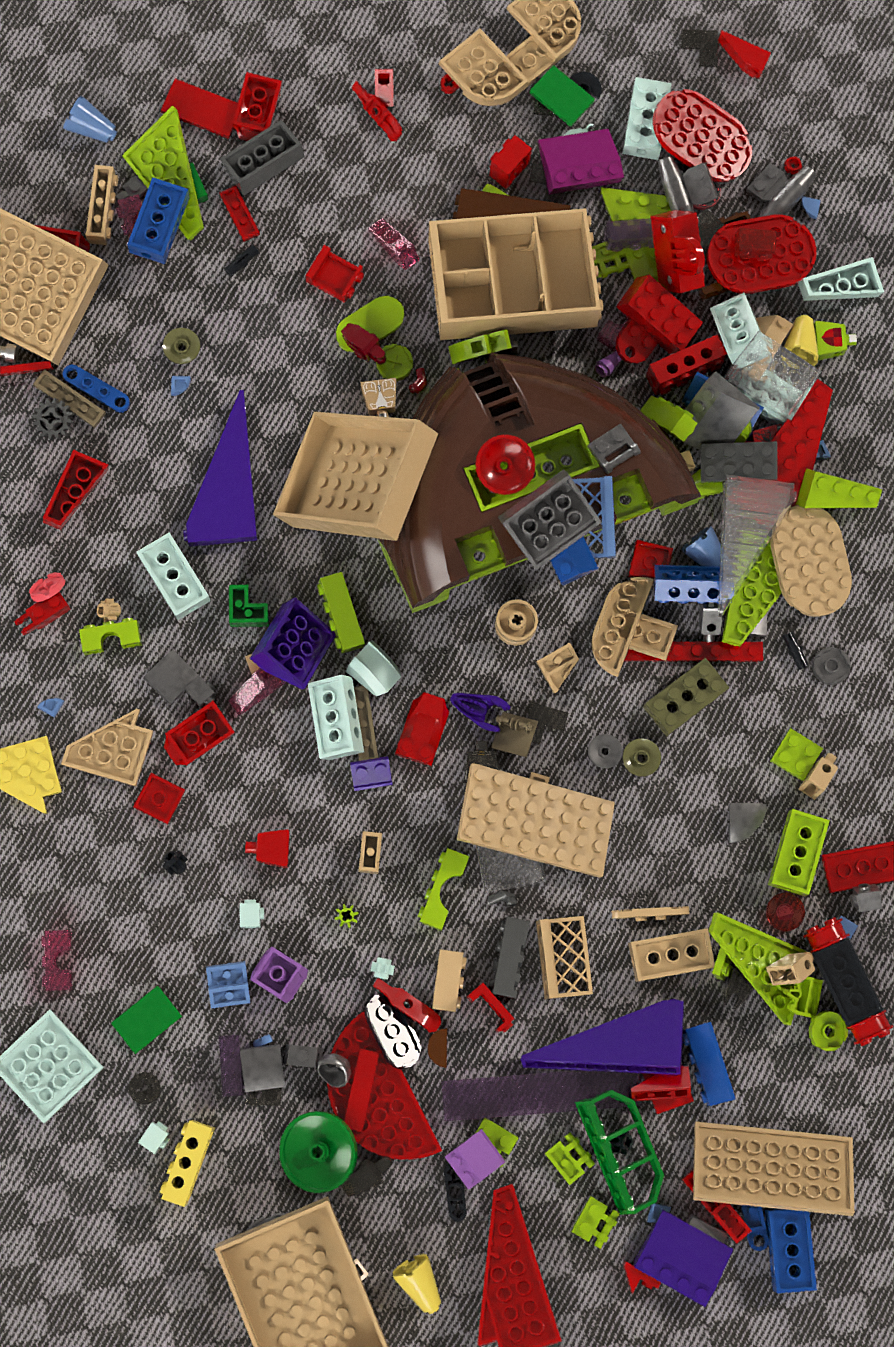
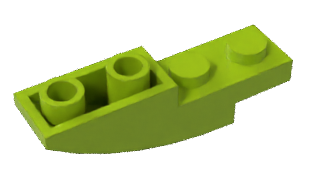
(479, 346)

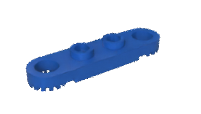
(96, 388)
(755, 1220)

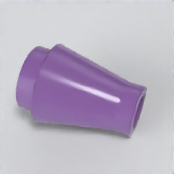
(607, 365)

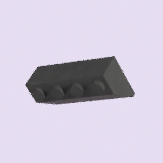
(262, 157)

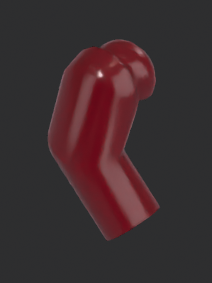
(420, 383)

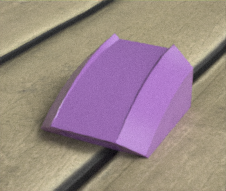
(279, 974)

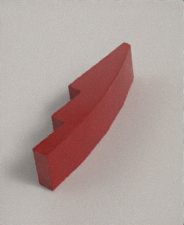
(723, 1214)

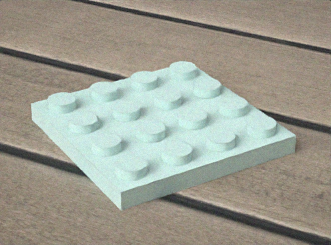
(47, 1066)

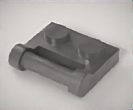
(610, 443)

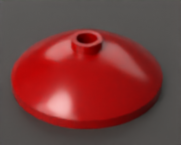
(519, 463)

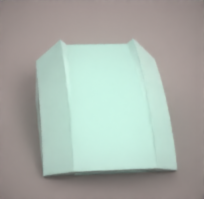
(374, 669)

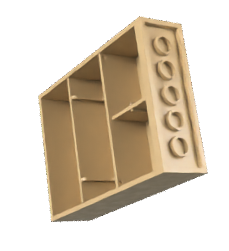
(514, 274)

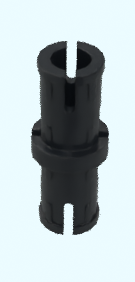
(250, 252)
(795, 650)

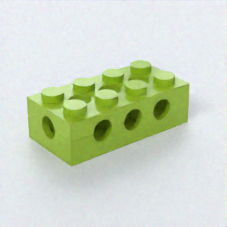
(811, 849)

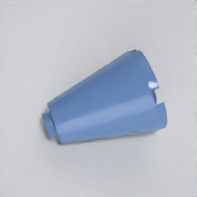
(89, 122)
(704, 548)

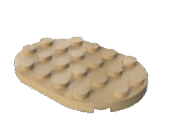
(811, 561)

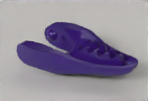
(476, 707)

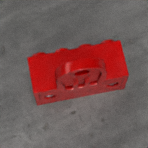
(678, 251)
(653, 320)

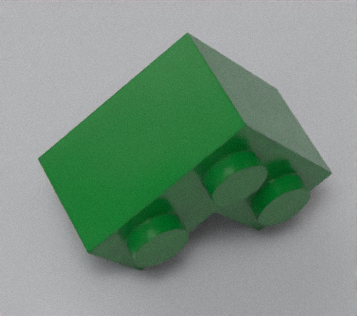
(244, 613)

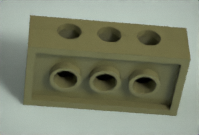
(686, 684)

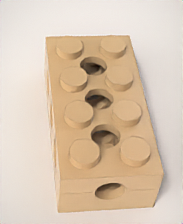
(664, 967)

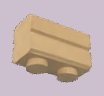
(370, 852)

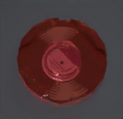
(785, 911)

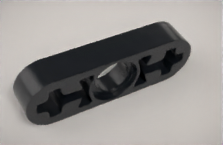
(462, 1196)

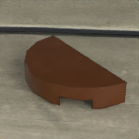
(438, 1048)

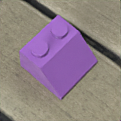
(475, 1159)

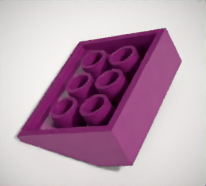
(580, 161)

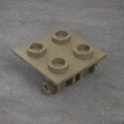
(515, 734)

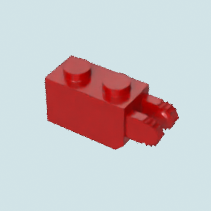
(43, 613)

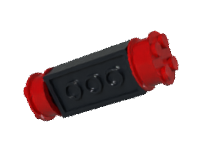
(848, 981)

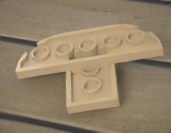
(625, 627)

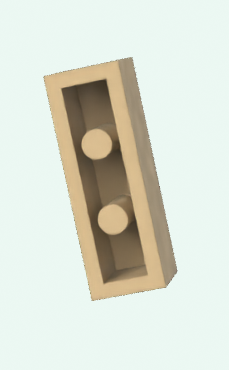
(448, 981)

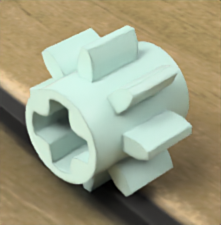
(382, 968)

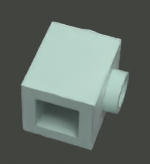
(251, 914)
(155, 1137)

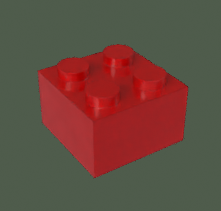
(510, 161)

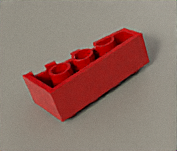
(74, 486)

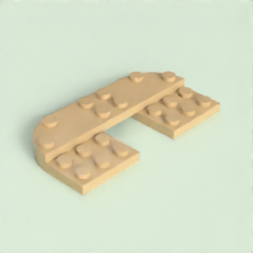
(496, 79)

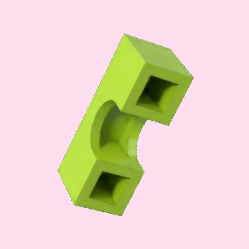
(93, 637)

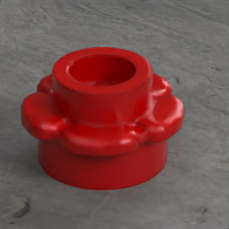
(792, 161)

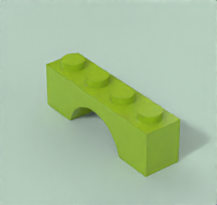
(434, 912)

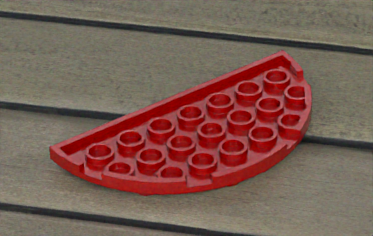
(393, 1117)

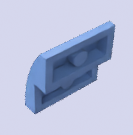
(228, 984)

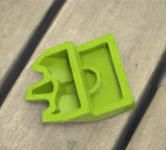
(805, 997)

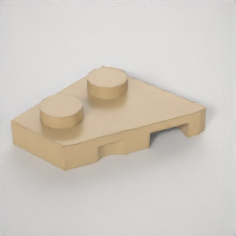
(558, 665)

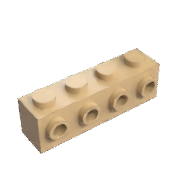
(101, 205)

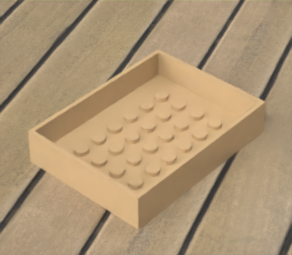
(43, 287)
(356, 474)
(299, 1283)

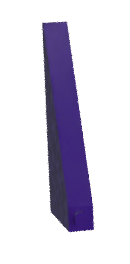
(226, 500)
(633, 1043)

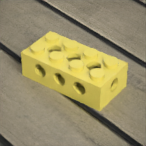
(169, 1189)

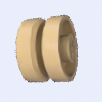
(516, 611)

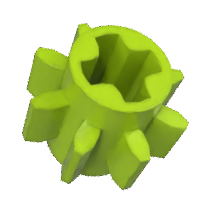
(345, 910)

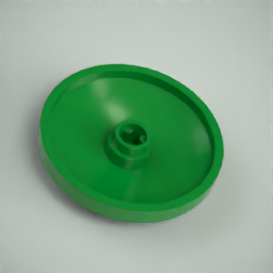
(318, 1151)

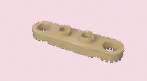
(658, 913)

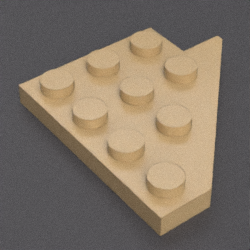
(112, 751)

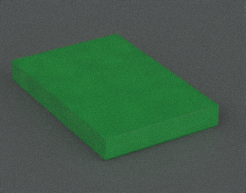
(562, 96)
(146, 1019)

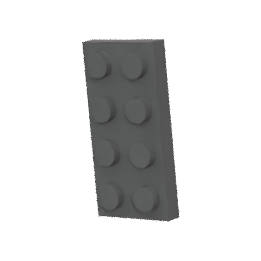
(739, 459)

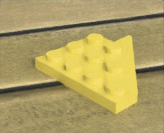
(29, 772)

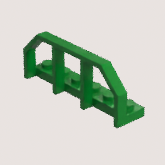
(606, 1159)

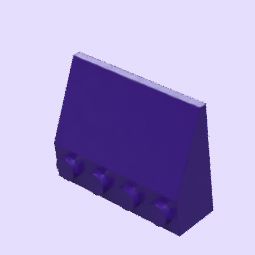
(293, 644)
(683, 1258)

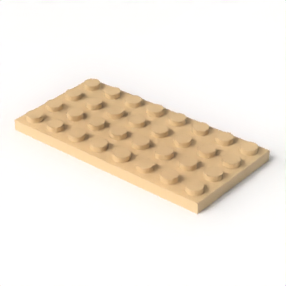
(535, 820)
(773, 1168)

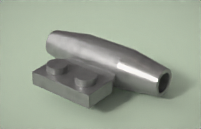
(687, 189)
(779, 191)

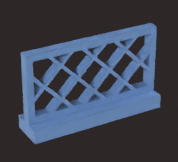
(607, 512)

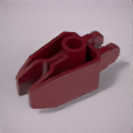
(363, 343)

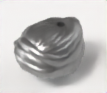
(334, 1070)

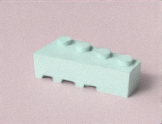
(844, 282)

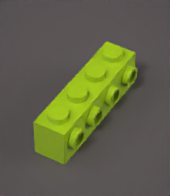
(670, 417)
(341, 613)

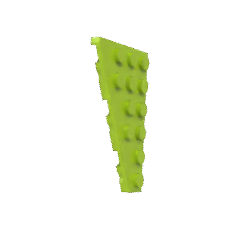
(163, 156)
(631, 206)
(752, 600)
(752, 953)

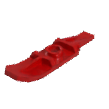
(383, 117)
(417, 1011)

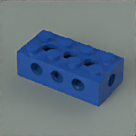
(153, 210)
(678, 582)
(802, 1257)

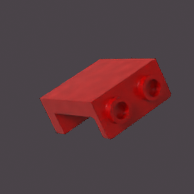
(334, 275)
(495, 1004)

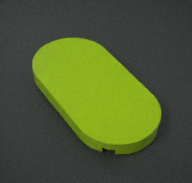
(378, 317)

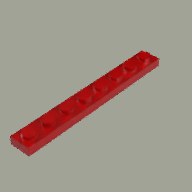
(713, 651)

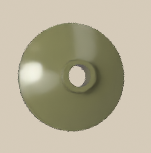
(181, 337)
(648, 750)

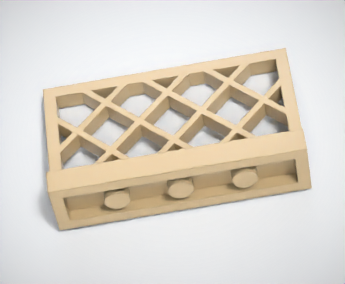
(548, 962)

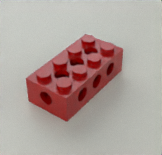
(684, 364)

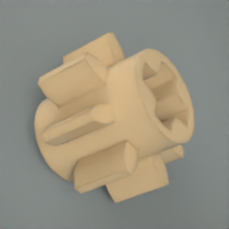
(108, 610)

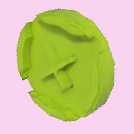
(398, 362)

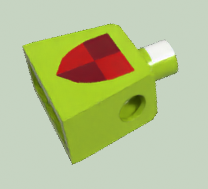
(832, 339)

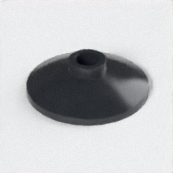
(589, 83)

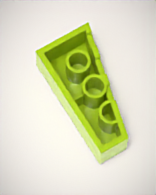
(830, 491)

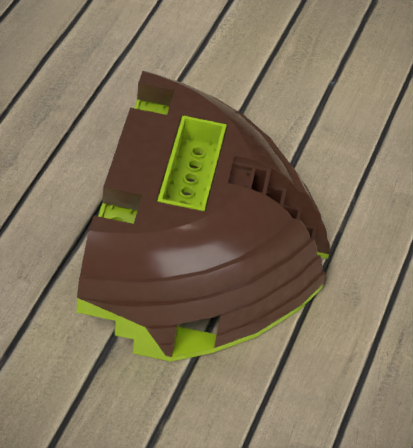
(557, 418)

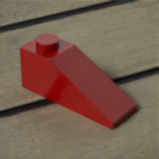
(746, 55)
(663, 1087)

